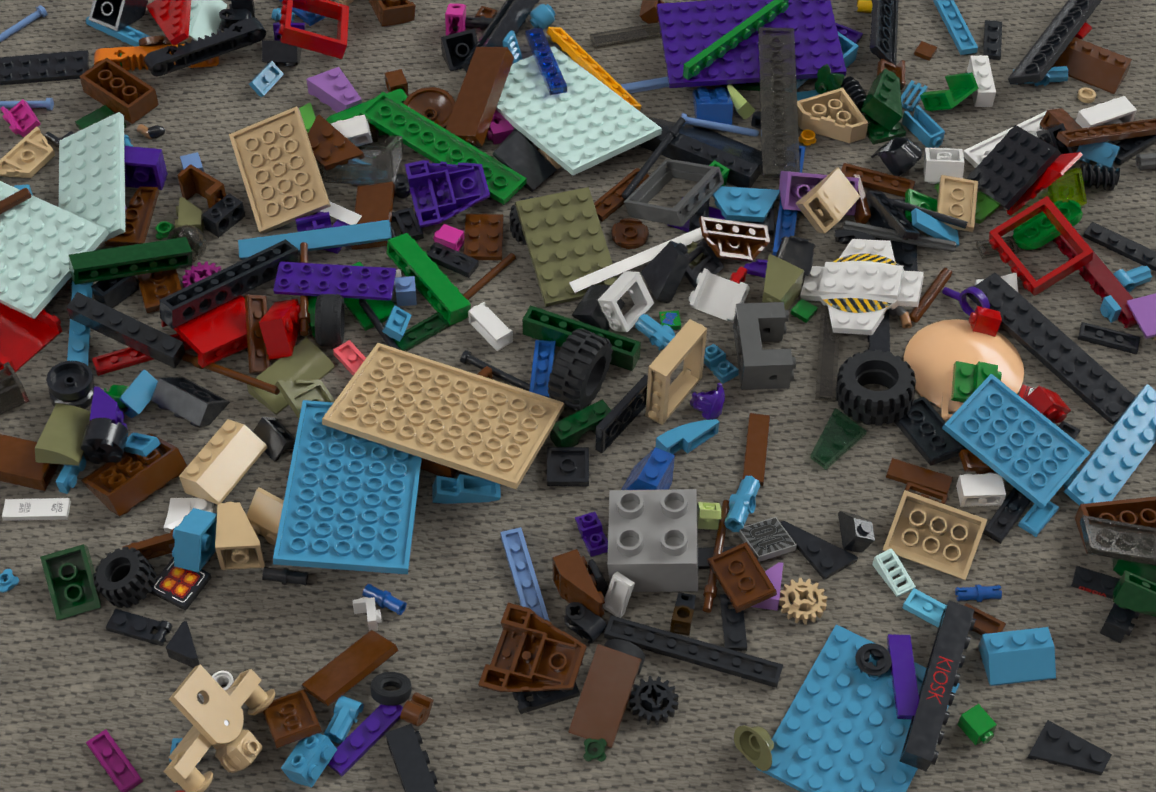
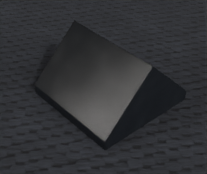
(457, 48)
(589, 309)

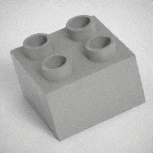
(654, 539)

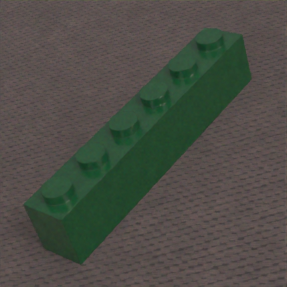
(130, 260)
(554, 327)

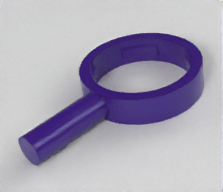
(961, 297)

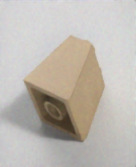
(236, 539)

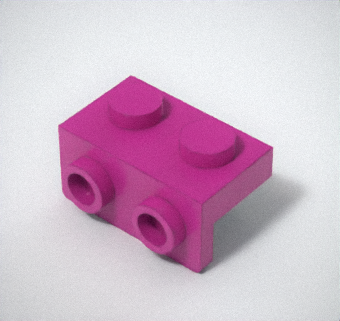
(21, 118)

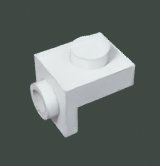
(368, 606)

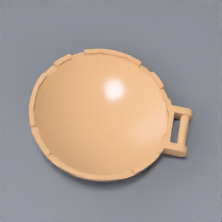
(943, 343)

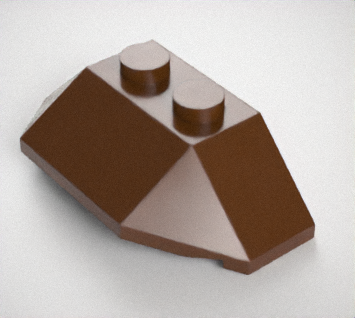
(734, 239)

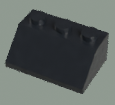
(188, 400)

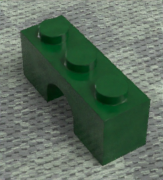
(570, 429)

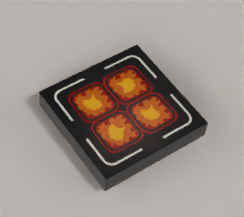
(179, 585)

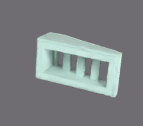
(894, 561)

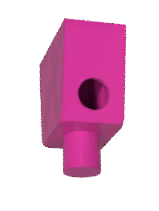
(455, 16)

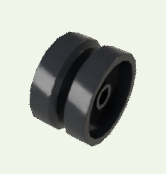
(71, 384)

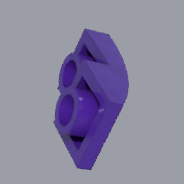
(592, 533)

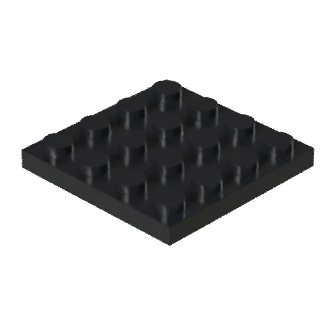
(1013, 166)

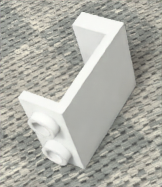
(717, 295)

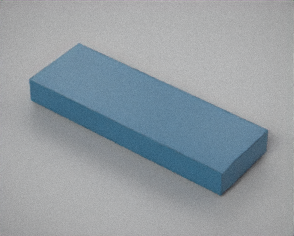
(933, 226)

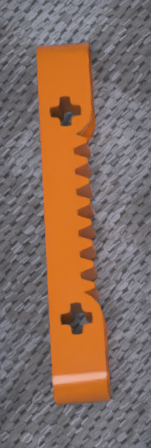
(134, 56)

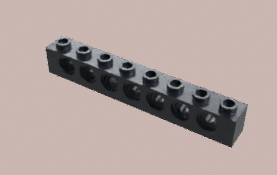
(225, 284)

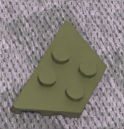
(302, 390)

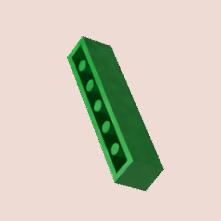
(428, 278)

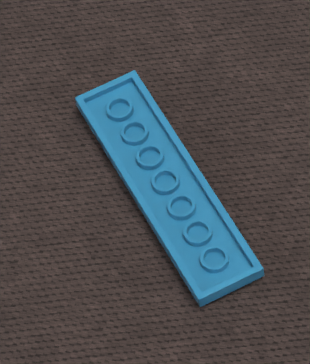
(1118, 452)

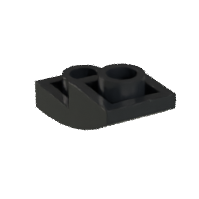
(846, 236)

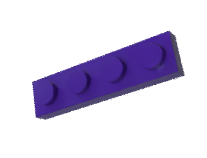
(364, 737)

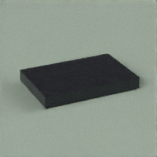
(525, 160)

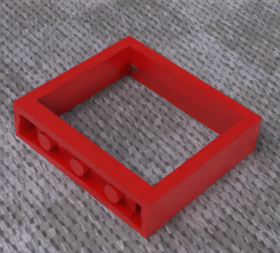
(311, 40)
(1045, 205)

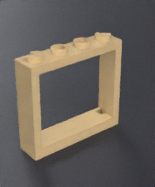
(686, 346)

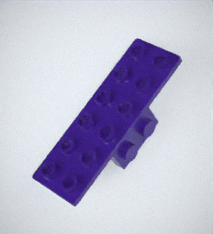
(345, 280)

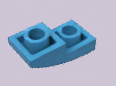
(716, 361)

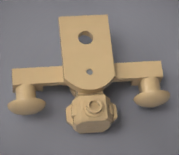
(216, 724)

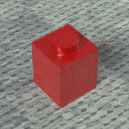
(985, 321)

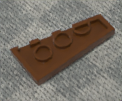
(137, 218)

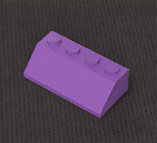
(796, 185)

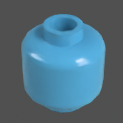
(542, 16)

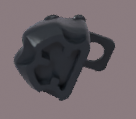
(899, 155)
(797, 252)

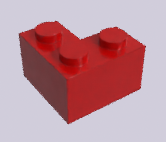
(1048, 404)

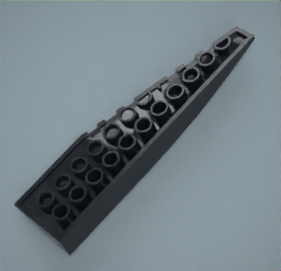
(705, 146)

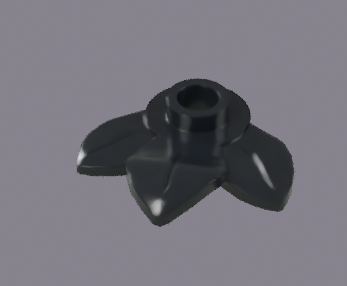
(401, 186)

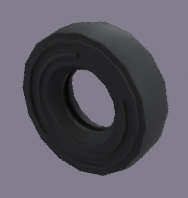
(391, 697)

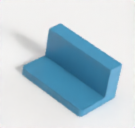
(139, 393)

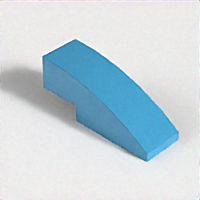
(687, 436)
(464, 490)

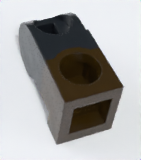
(683, 614)

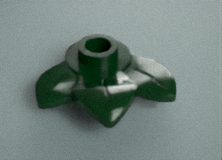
(828, 80)

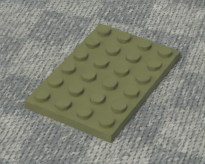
(563, 242)

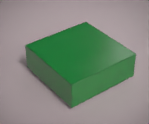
(804, 310)

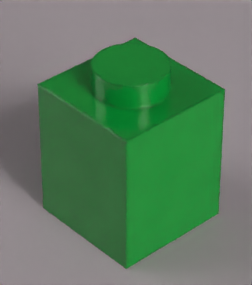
(977, 725)

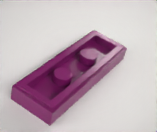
(114, 761)

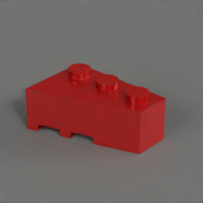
(281, 328)

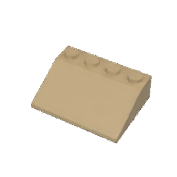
(935, 535)

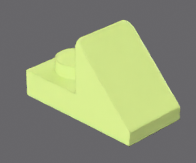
(708, 515)

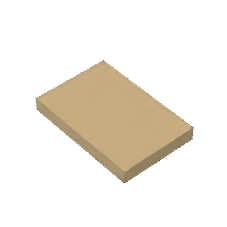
(958, 199)

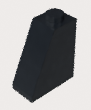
(666, 271)

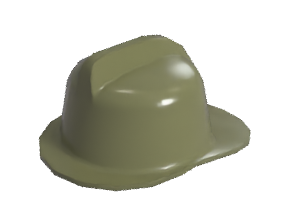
(755, 745)

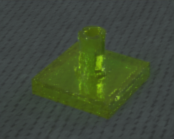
(1068, 187)

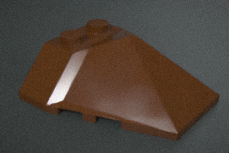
(532, 655)

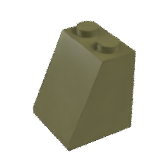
(782, 282)

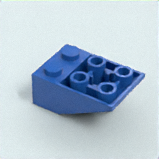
(713, 104)

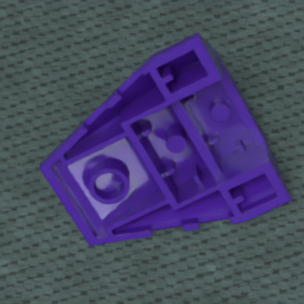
(444, 189)

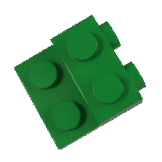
(969, 377)

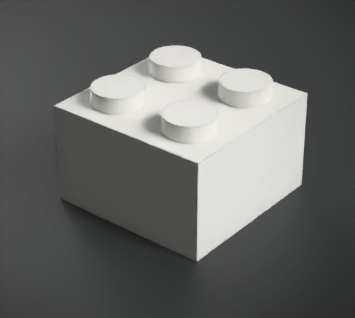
(942, 162)

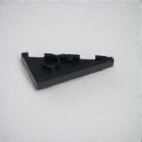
(822, 555)

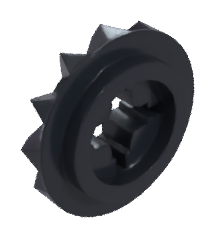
(878, 653)

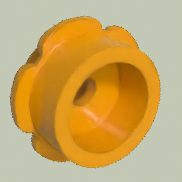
(807, 137)

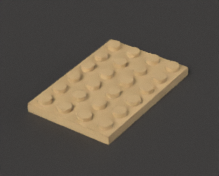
(279, 170)

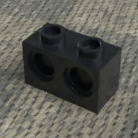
(223, 215)

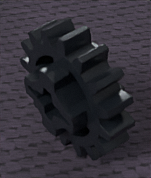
(644, 704)

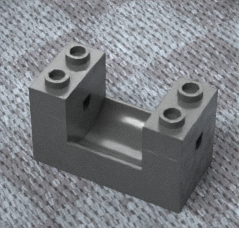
(760, 367)

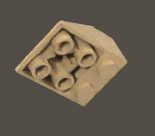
(828, 201)

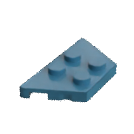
(745, 203)

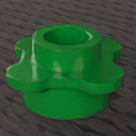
(163, 229)

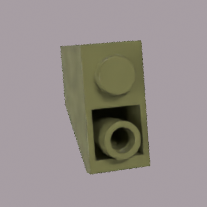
(188, 215)

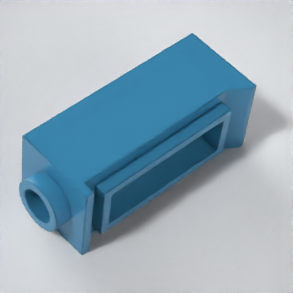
(924, 127)

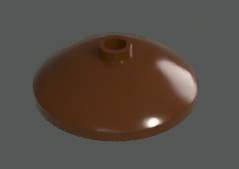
(432, 103)

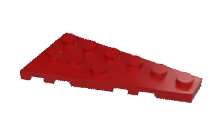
(173, 18)

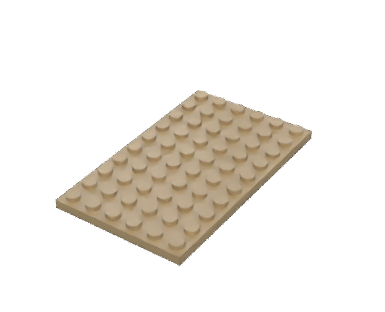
(445, 415)

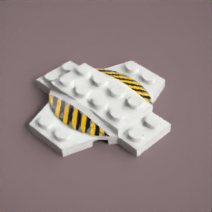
(862, 286)

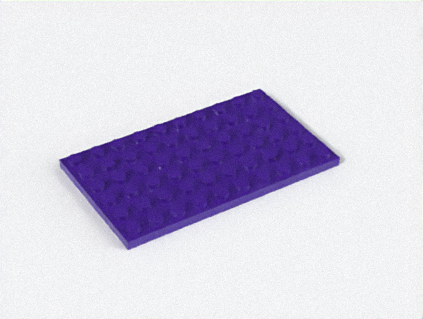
(695, 25)

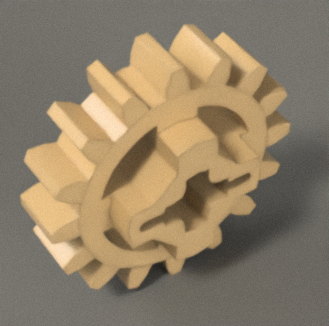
(804, 605)

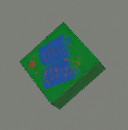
(671, 319)

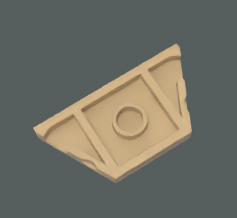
(27, 156)

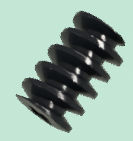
(854, 91)
(1100, 176)

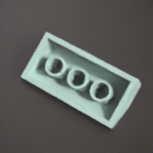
(204, 18)

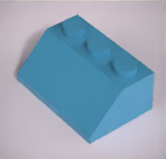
(1018, 656)

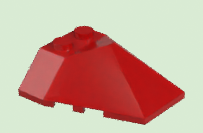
(1052, 173)

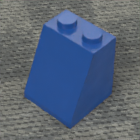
(652, 472)

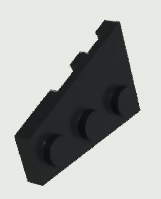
(1067, 749)

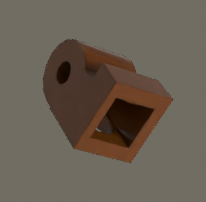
(417, 709)

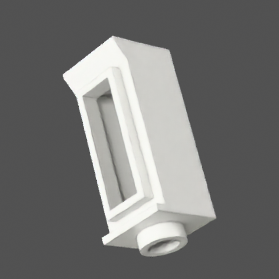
(490, 326)

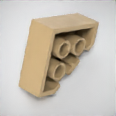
(832, 116)

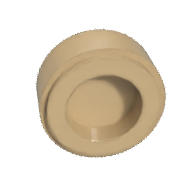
(1086, 95)

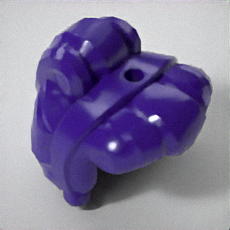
(709, 403)

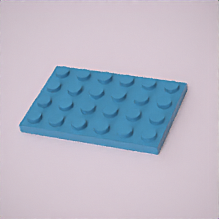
(1016, 441)

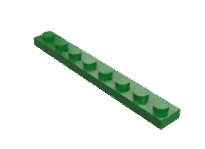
(734, 37)

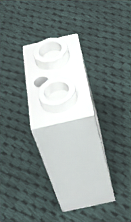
(639, 293)

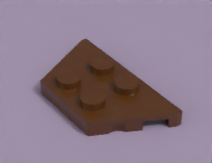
(330, 145)

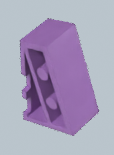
(333, 89)

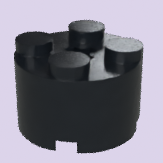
(104, 441)

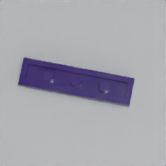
(903, 675)

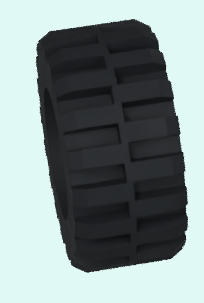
(580, 369)
(870, 405)

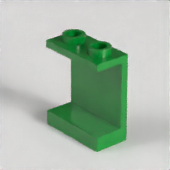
(959, 88)

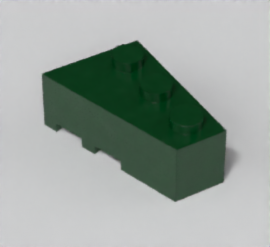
(884, 100)

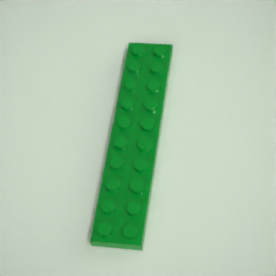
(440, 144)

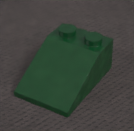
(71, 581)

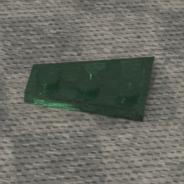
(836, 439)

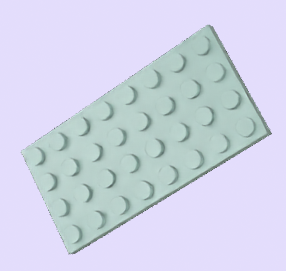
(95, 174)

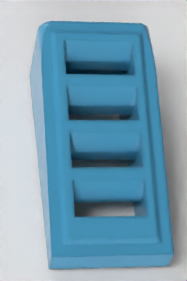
(511, 42)

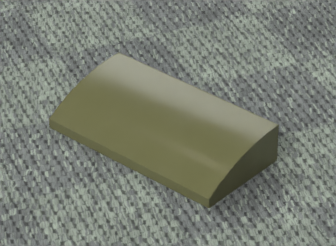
(305, 364)
(63, 436)

